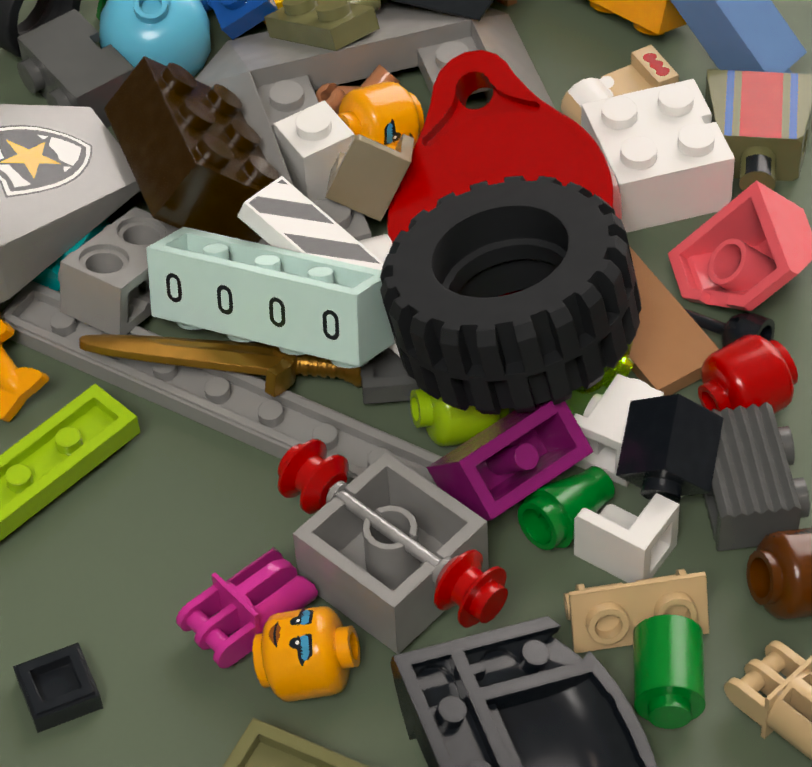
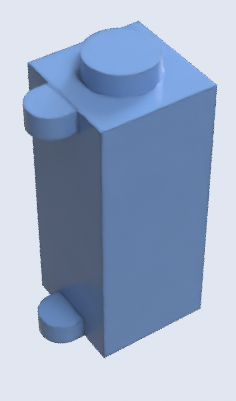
(742, 34)

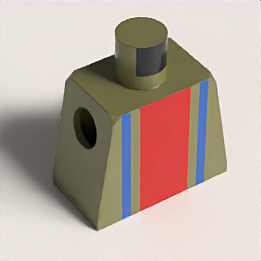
(763, 122)

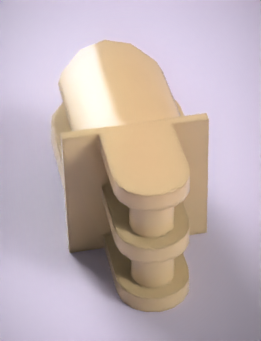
(788, 700)

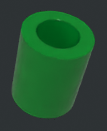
(668, 670)

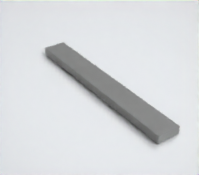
(216, 398)

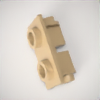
(609, 613)

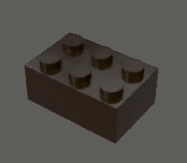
(189, 149)

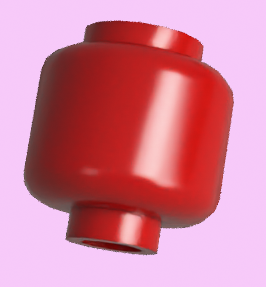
(748, 374)

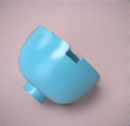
(159, 30)

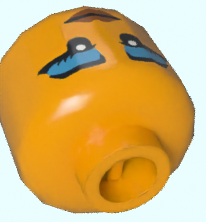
(382, 112)
(305, 653)

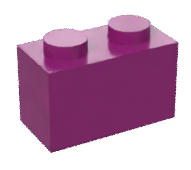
(511, 459)

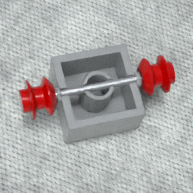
(389, 545)

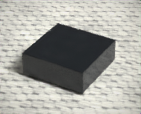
(58, 687)

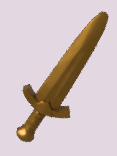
(220, 355)

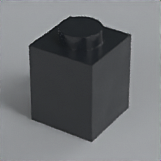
(669, 447)

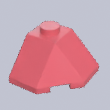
(744, 251)

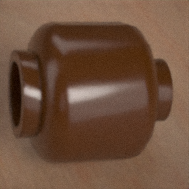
(782, 573)

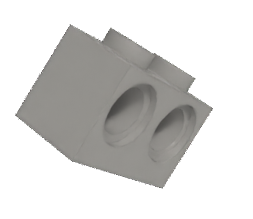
(108, 275)

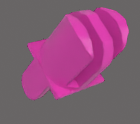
(244, 605)

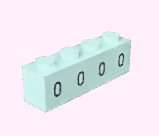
(269, 296)

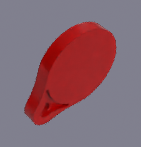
(500, 140)

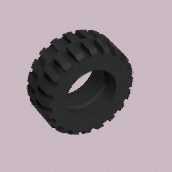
(520, 347)

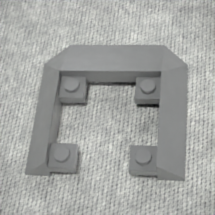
(280, 76)

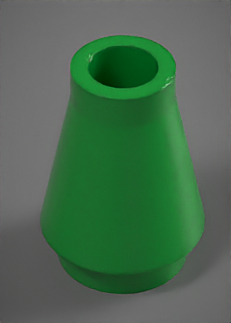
(550, 510)

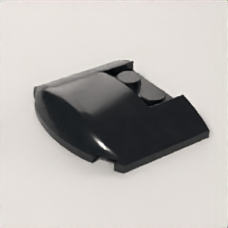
(516, 703)

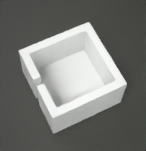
(662, 153)

